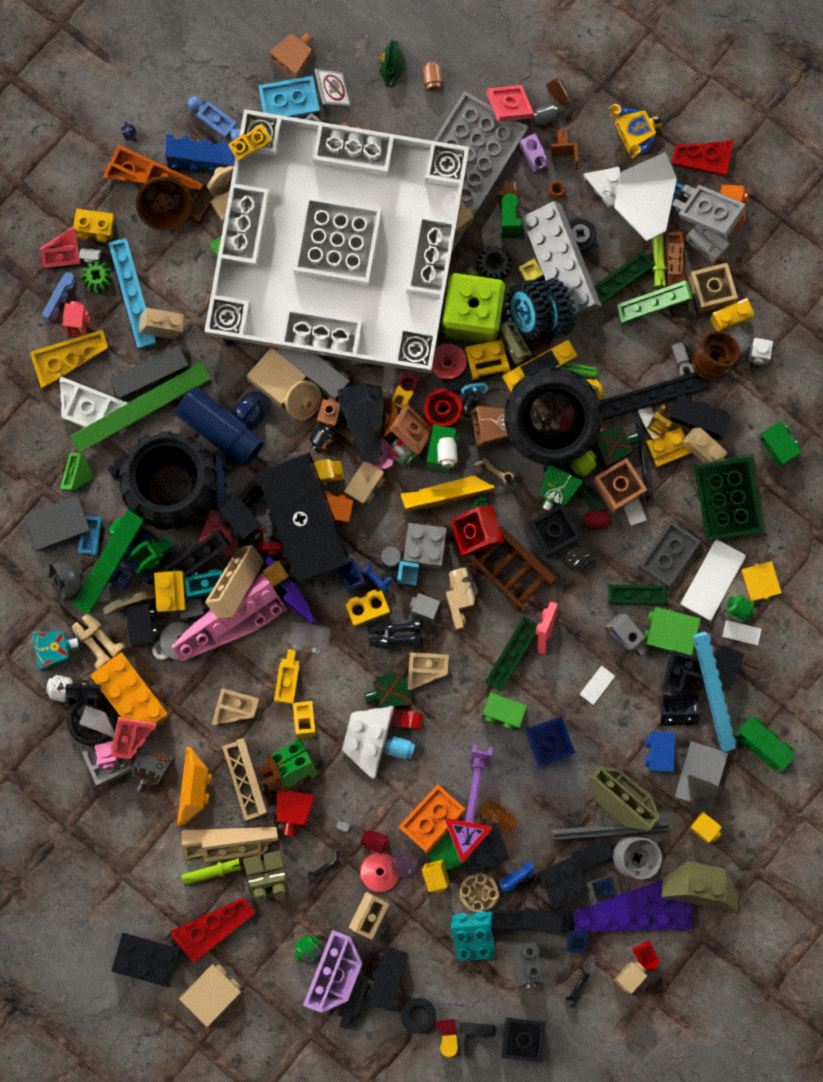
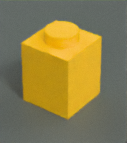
(706, 828)
(435, 876)

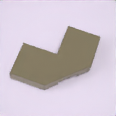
(137, 599)

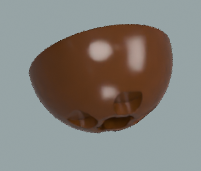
(167, 211)

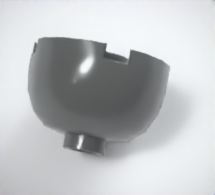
(66, 579)

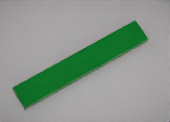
(108, 561)

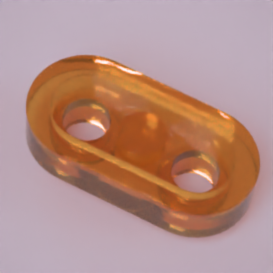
(499, 815)

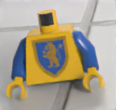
(635, 128)

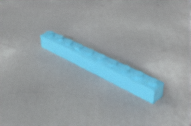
(714, 691)

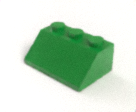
(765, 744)

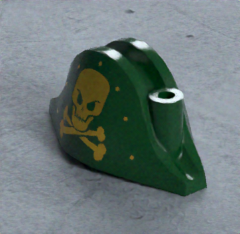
(391, 63)

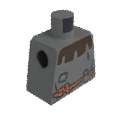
(150, 767)

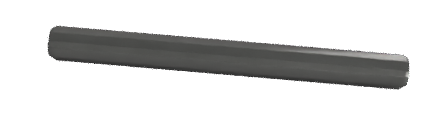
(605, 831)

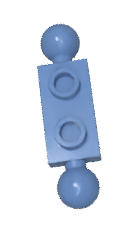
(214, 118)

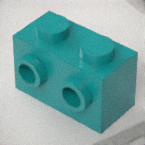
(201, 585)

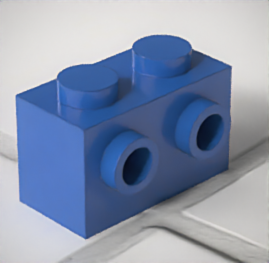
(661, 752)

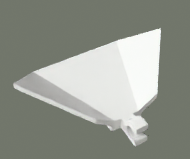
(645, 195)

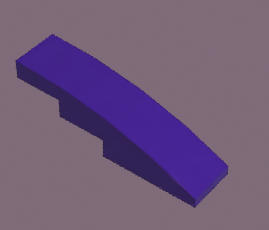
(293, 596)

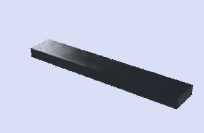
(653, 395)

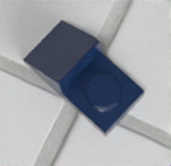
(351, 576)

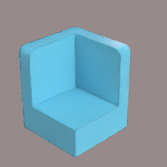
(408, 573)

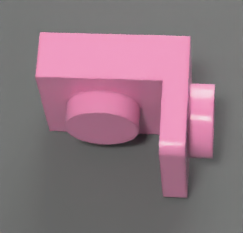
(104, 757)

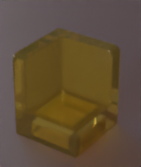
(660, 424)

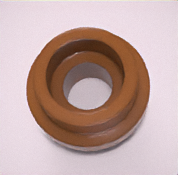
(559, 185)

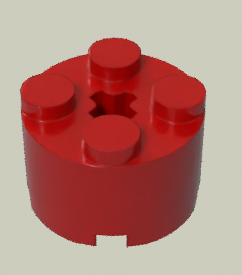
(449, 402)

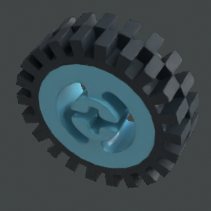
(562, 308)
(530, 309)

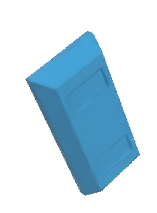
(89, 542)

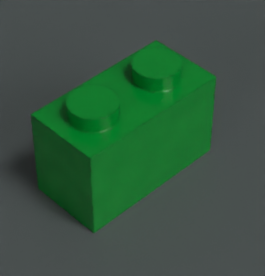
(780, 444)

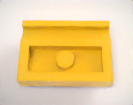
(668, 448)
(169, 591)

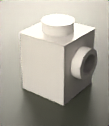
(760, 351)

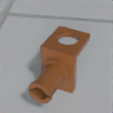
(564, 147)

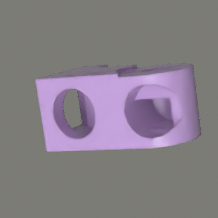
(534, 152)

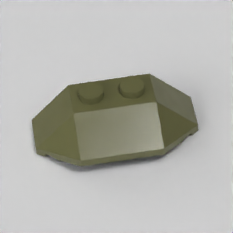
(623, 798)
(701, 886)

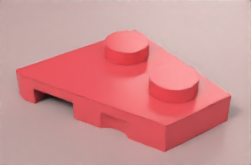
(129, 736)

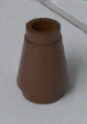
(558, 91)

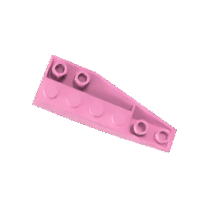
(256, 609)

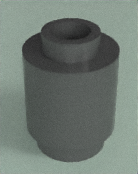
(546, 115)

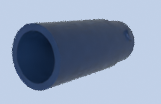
(218, 426)

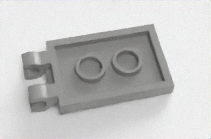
(709, 209)

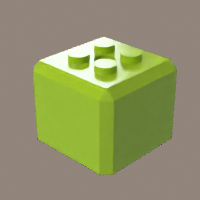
(469, 323)

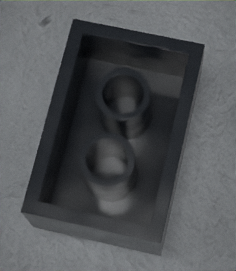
(146, 960)

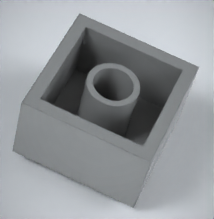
(425, 545)

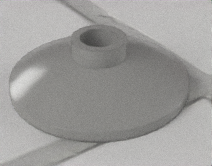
(169, 637)

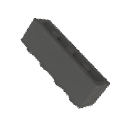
(149, 373)

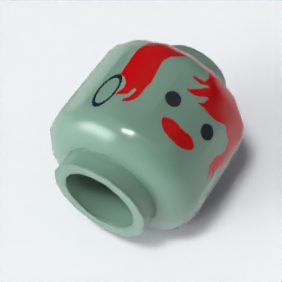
(403, 453)

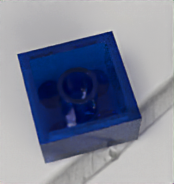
(549, 742)

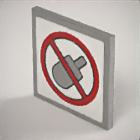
(332, 88)

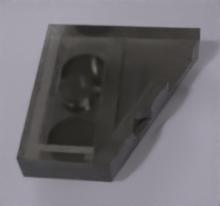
(707, 796)

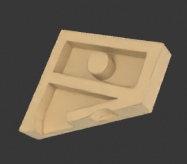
(426, 668)
(234, 707)

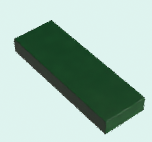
(636, 594)

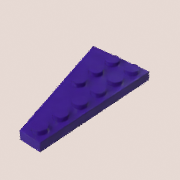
(635, 911)

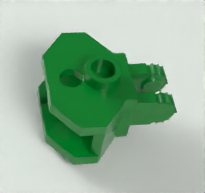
(149, 554)

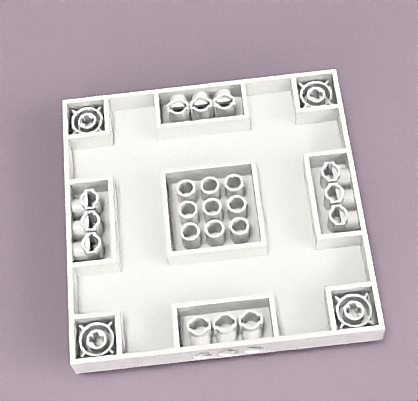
(338, 242)

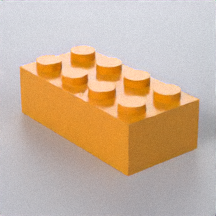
(128, 691)

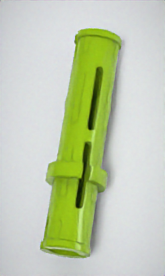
(659, 260)
(211, 872)

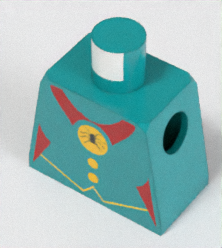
(53, 648)

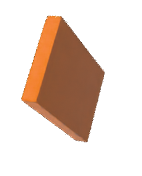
(427, 821)

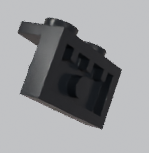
(679, 710)

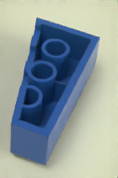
(197, 155)

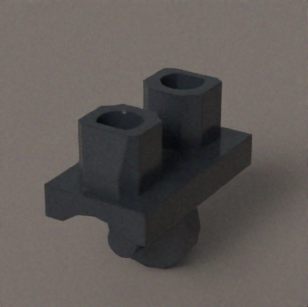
(83, 693)

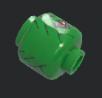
(740, 608)

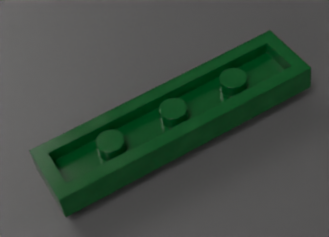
(623, 277)
(512, 654)

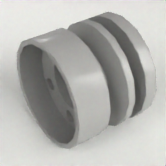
(646, 863)

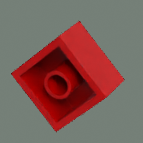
(476, 530)

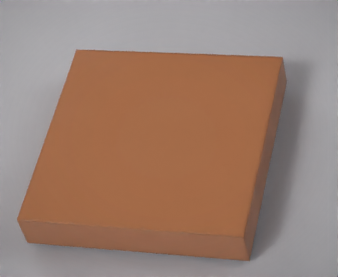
(411, 429)

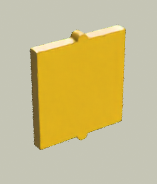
(761, 581)

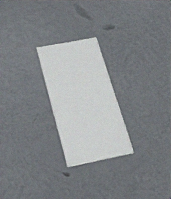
(635, 512)
(741, 632)
(597, 685)

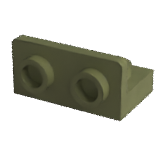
(514, 342)

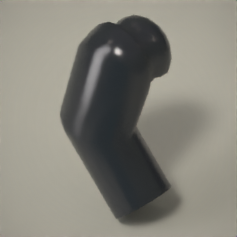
(471, 399)

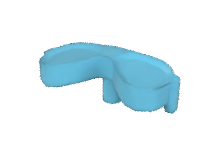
(480, 387)

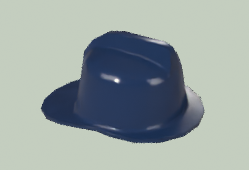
(252, 409)

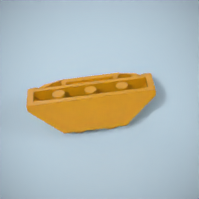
(194, 788)

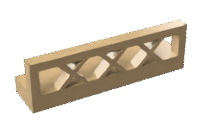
(250, 773)

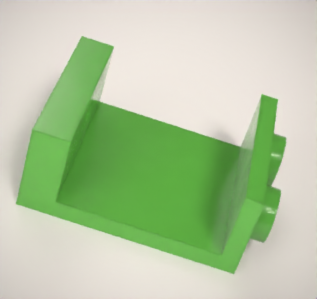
(671, 630)

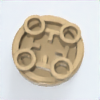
(479, 892)

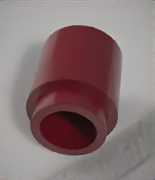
(597, 520)
(375, 841)

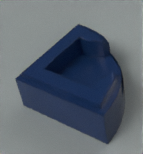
(605, 887)

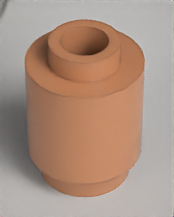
(432, 76)

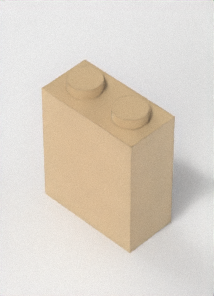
(275, 376)
(211, 994)

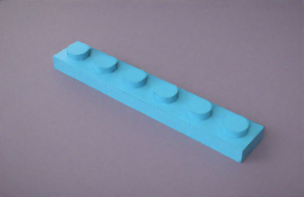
(130, 289)

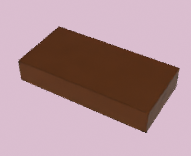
(200, 204)

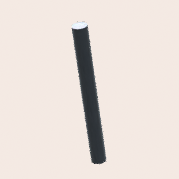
(644, 459)

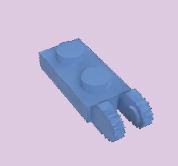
(59, 296)

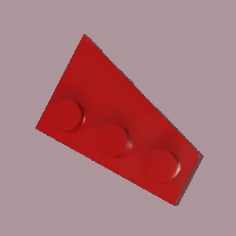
(706, 157)

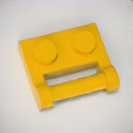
(487, 353)

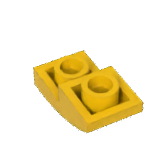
(250, 143)

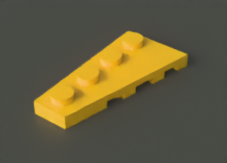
(64, 357)

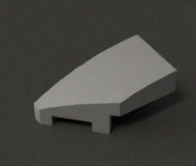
(97, 721)

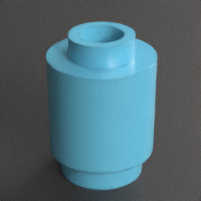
(400, 748)

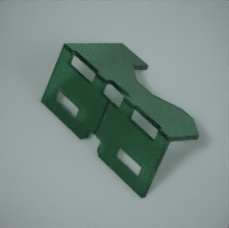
(593, 504)

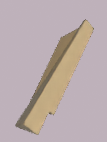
(226, 843)

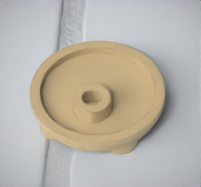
(221, 181)
(303, 400)

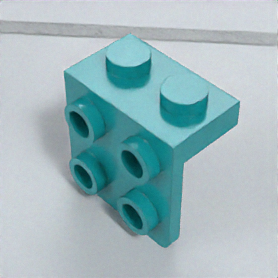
(473, 936)

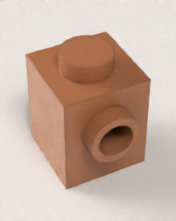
(329, 413)

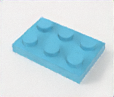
(290, 97)

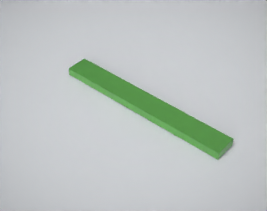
(139, 407)

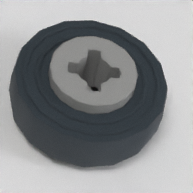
(588, 230)

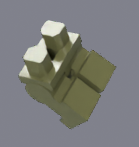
(269, 883)

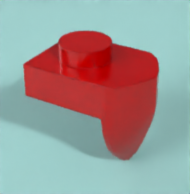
(271, 549)
(646, 956)

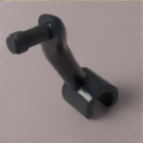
(324, 868)
(580, 983)

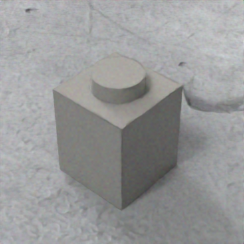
(424, 607)

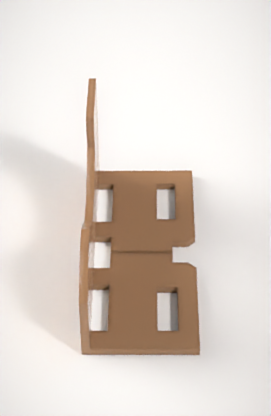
(675, 258)

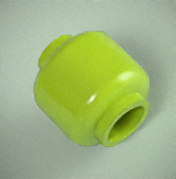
(583, 465)

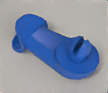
(378, 581)
(510, 881)

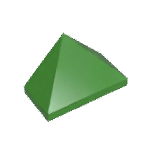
(76, 472)

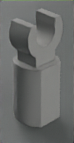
(682, 358)

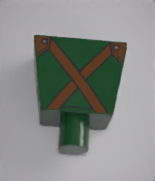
(615, 446)
(390, 691)

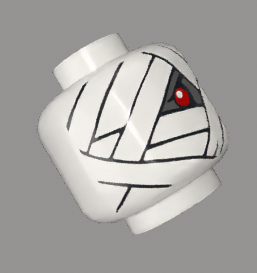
(56, 688)

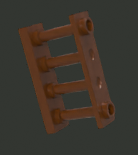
(530, 564)

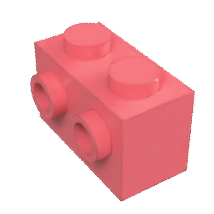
(76, 319)

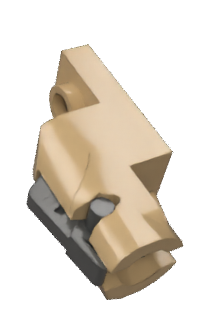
(462, 595)

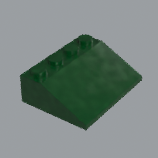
(730, 497)

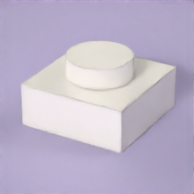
(90, 255)

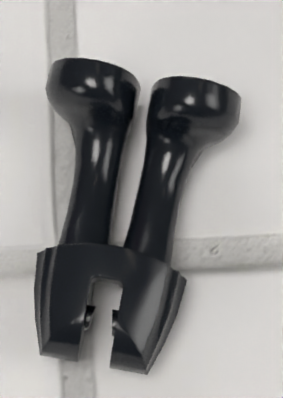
(383, 628)

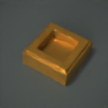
(275, 573)

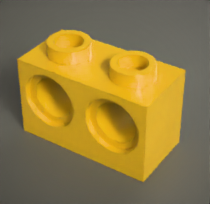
(370, 614)

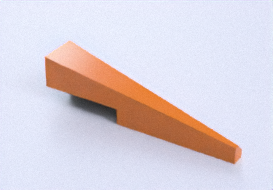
(133, 167)

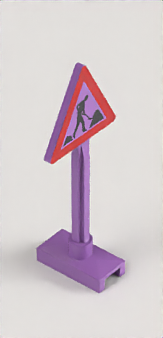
(467, 834)

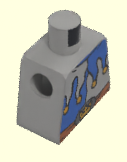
(621, 628)

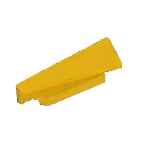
(445, 493)

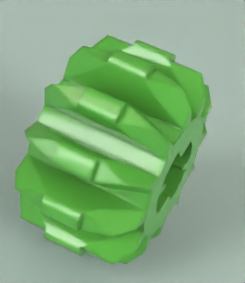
(96, 270)

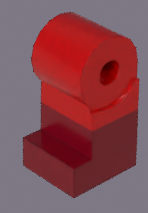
(406, 720)

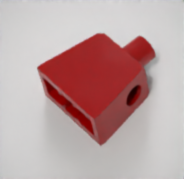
(293, 809)

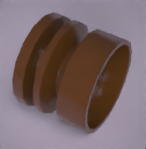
(715, 355)

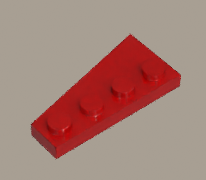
(207, 931)

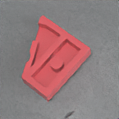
(61, 250)
(545, 628)

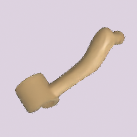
(493, 469)

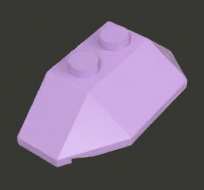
(334, 974)

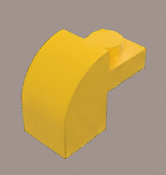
(329, 470)
(304, 720)

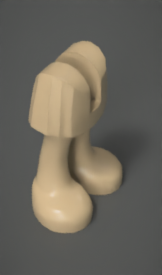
(87, 638)

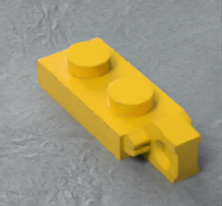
(287, 679)

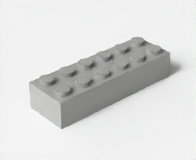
(560, 255)

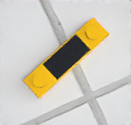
(554, 357)

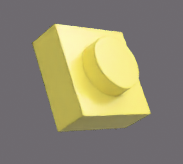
(531, 270)

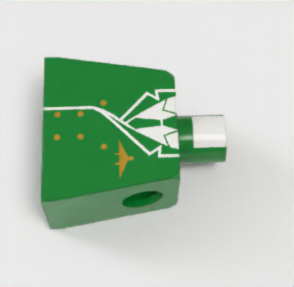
(558, 486)

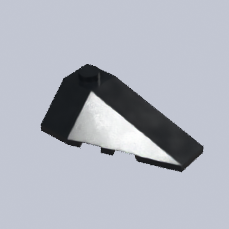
(364, 415)

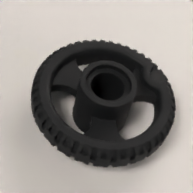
(75, 728)

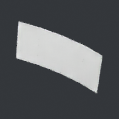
(713, 579)

